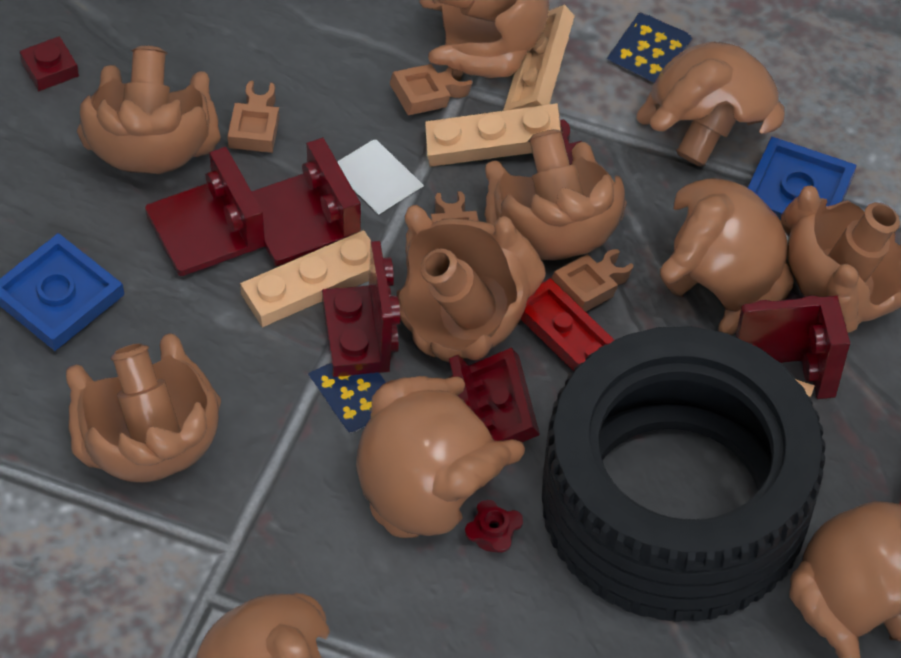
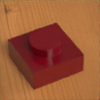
(49, 63)

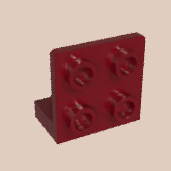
(309, 208)
(209, 220)
(363, 321)
(802, 331)

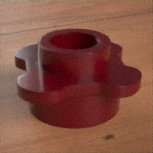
(490, 538)

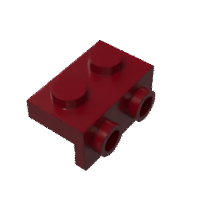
(498, 395)

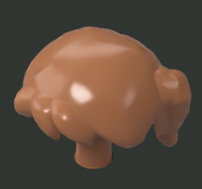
(488, 35)
(714, 89)
(144, 125)
(563, 206)
(729, 247)
(845, 254)
(465, 283)
(145, 419)
(426, 455)
(852, 576)
(268, 629)

